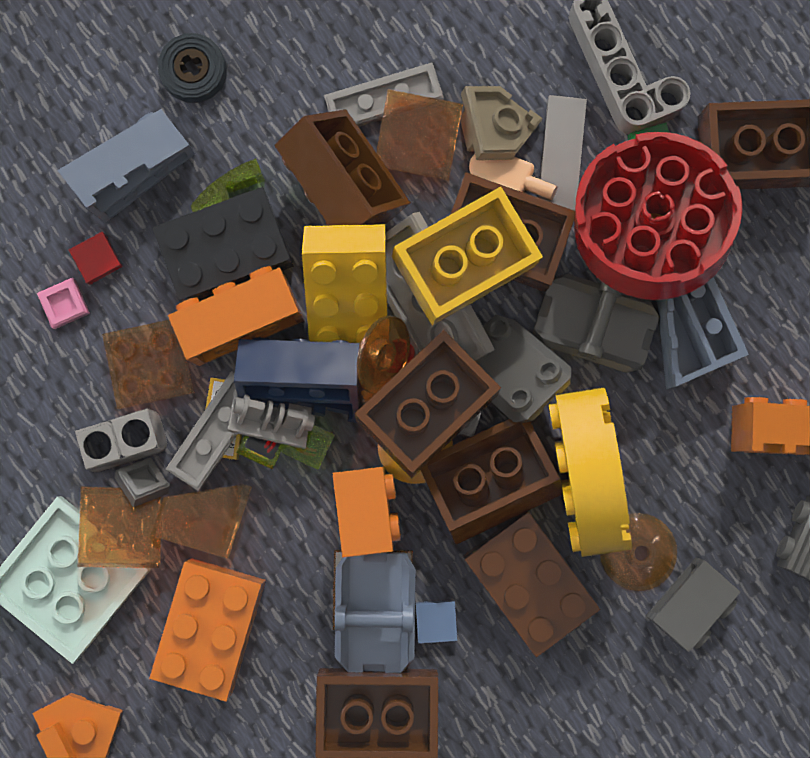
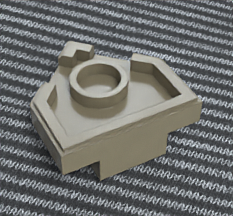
(495, 123)

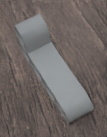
(621, 61)

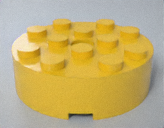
(594, 472)

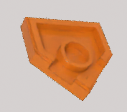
(76, 727)

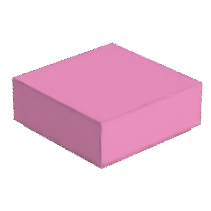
(63, 303)

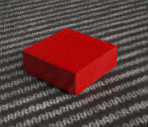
(95, 258)

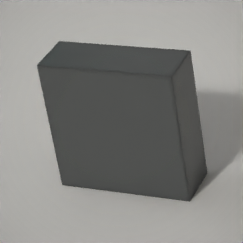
(142, 482)

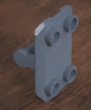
(375, 612)

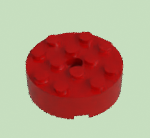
(664, 177)

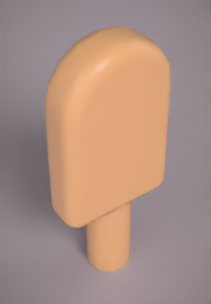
(512, 174)

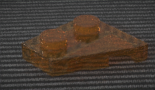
(203, 518)

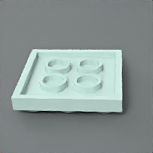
(52, 594)

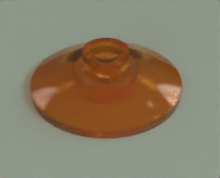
(382, 353)
(660, 559)

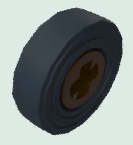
(186, 86)

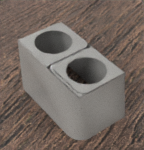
(119, 447)

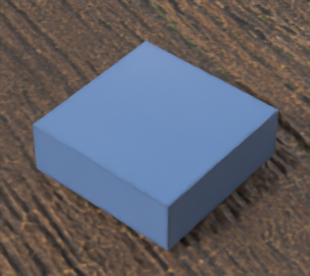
(436, 621)

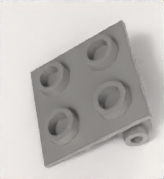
(271, 423)

